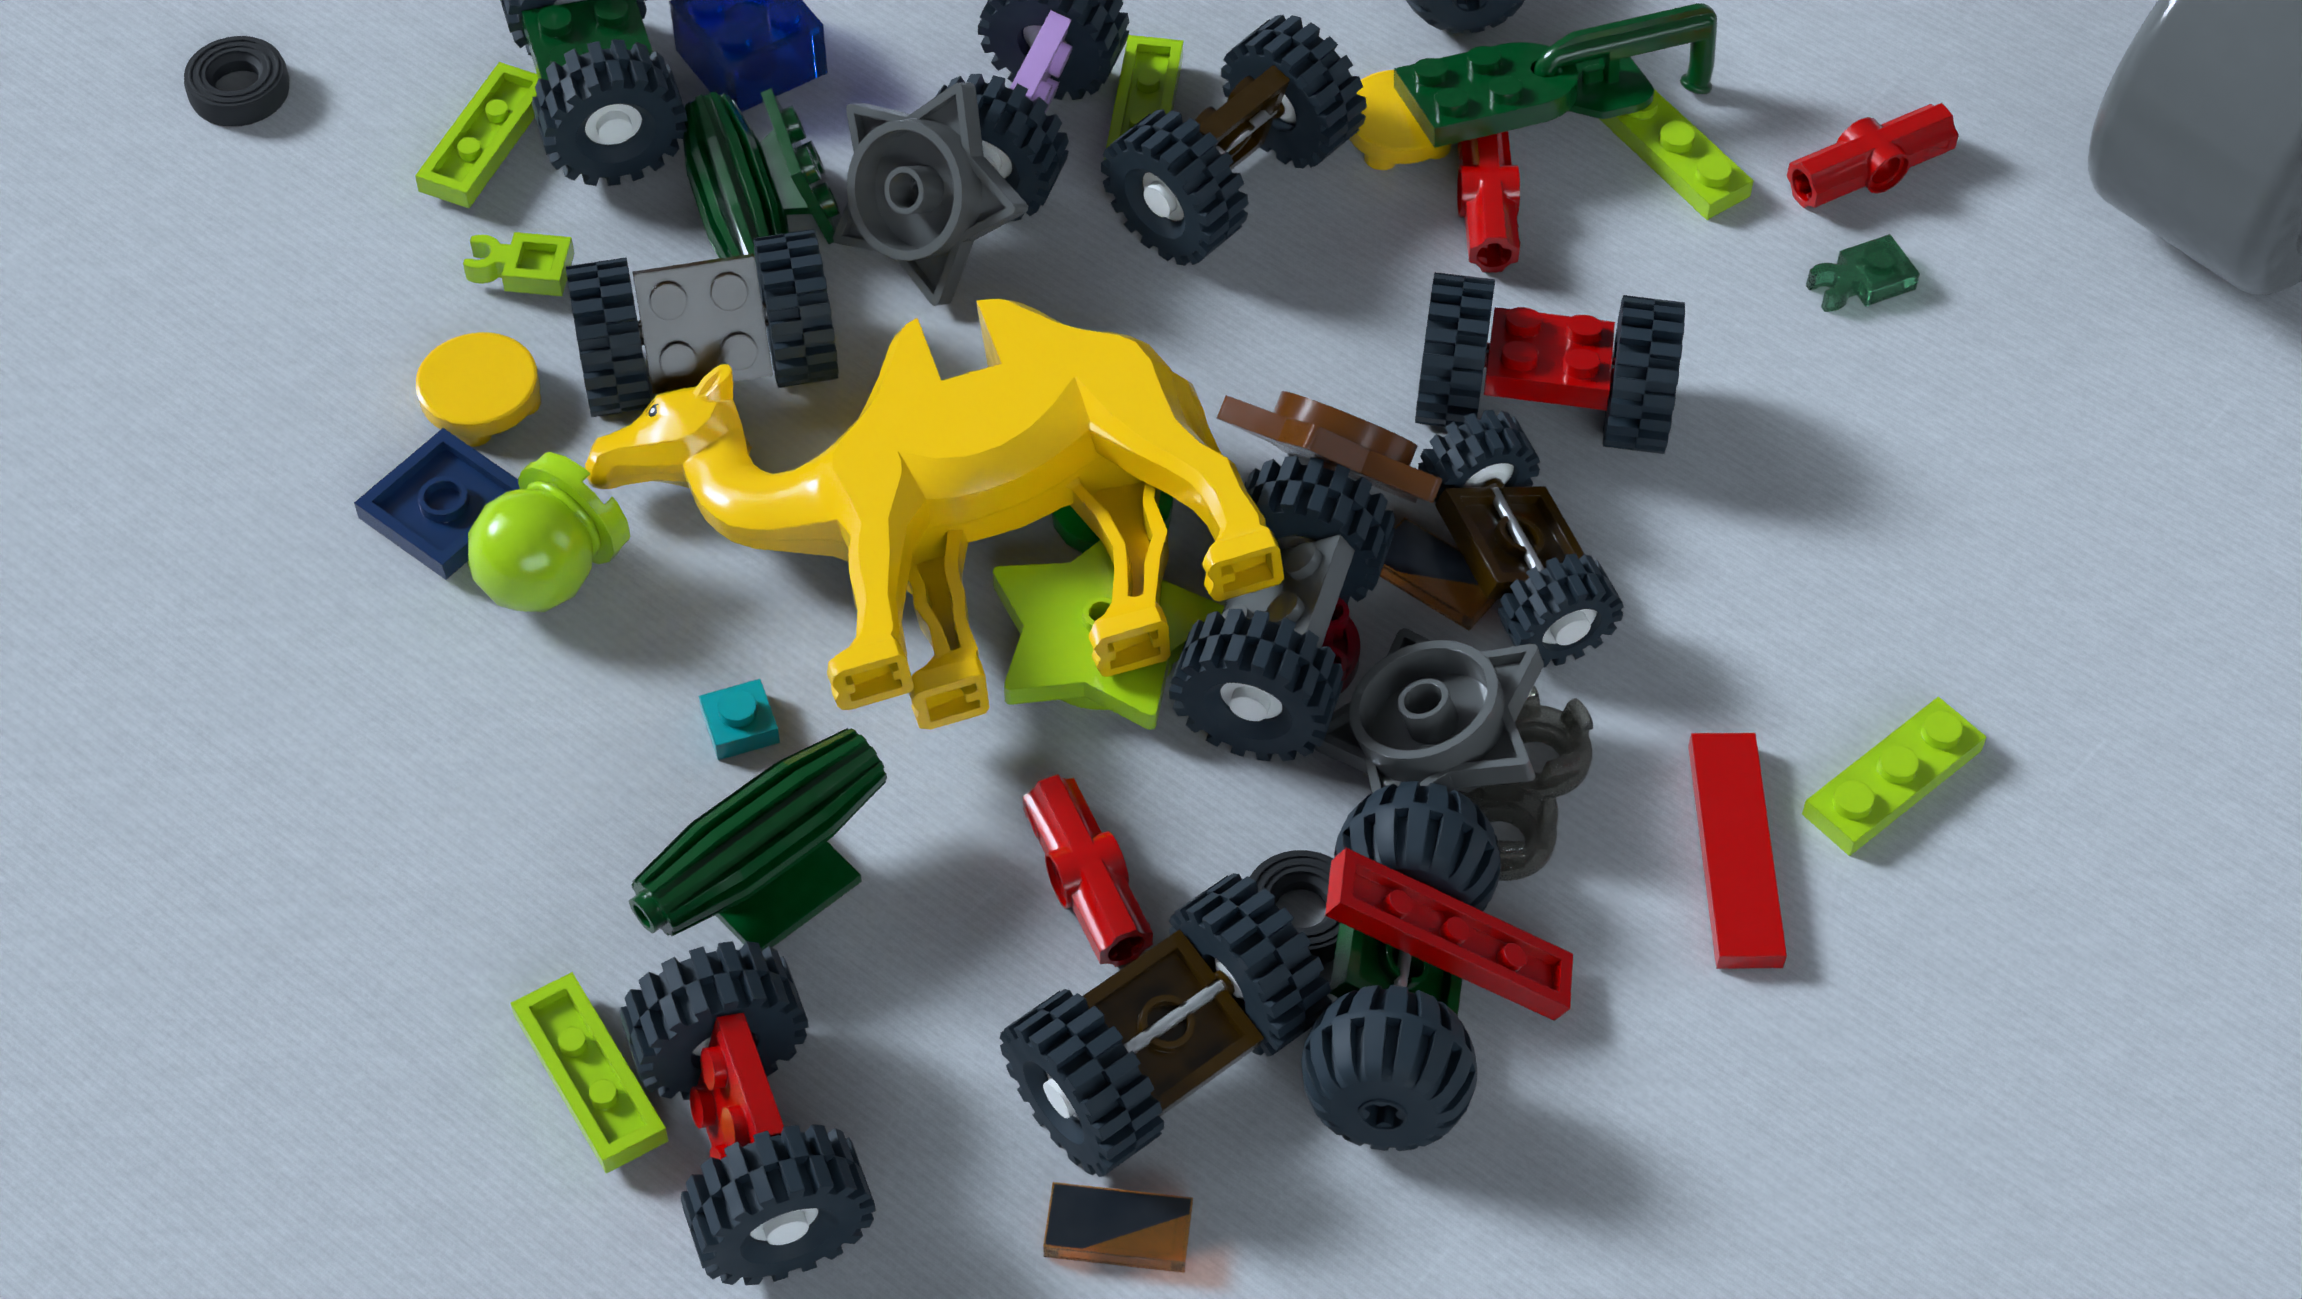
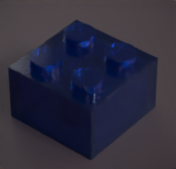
(749, 45)

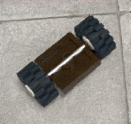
(1519, 538)

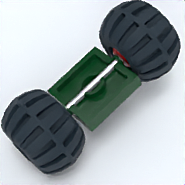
(1390, 1052)

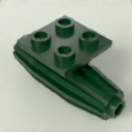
(749, 184)
(765, 848)

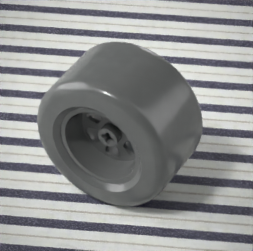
(2209, 136)

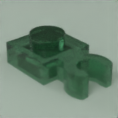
(1869, 270)

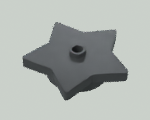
(924, 188)
(1438, 715)

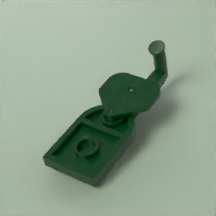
(1535, 83)

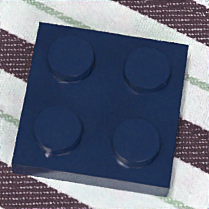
(434, 501)

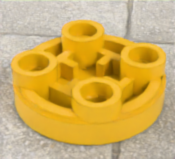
(1390, 130)
(478, 386)

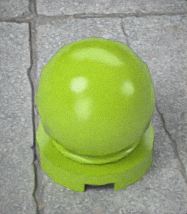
(541, 540)

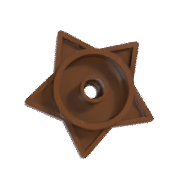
(1326, 433)

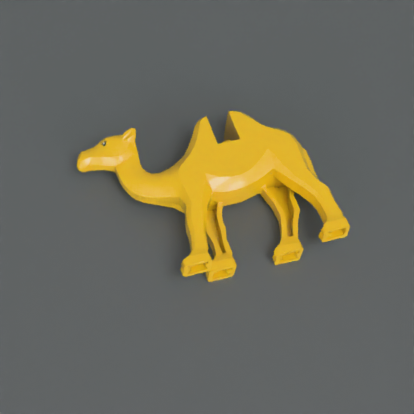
(959, 461)

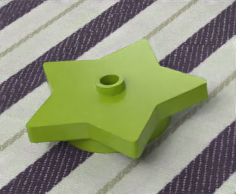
(1054, 615)

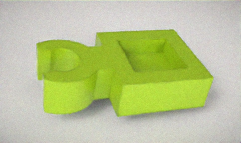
(526, 265)

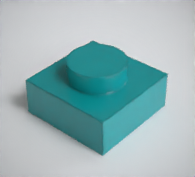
(739, 719)

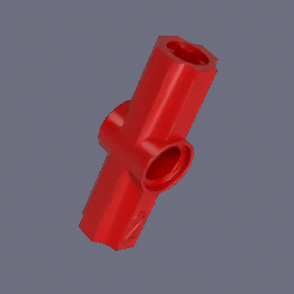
(1872, 155)
(1489, 201)
(1087, 871)

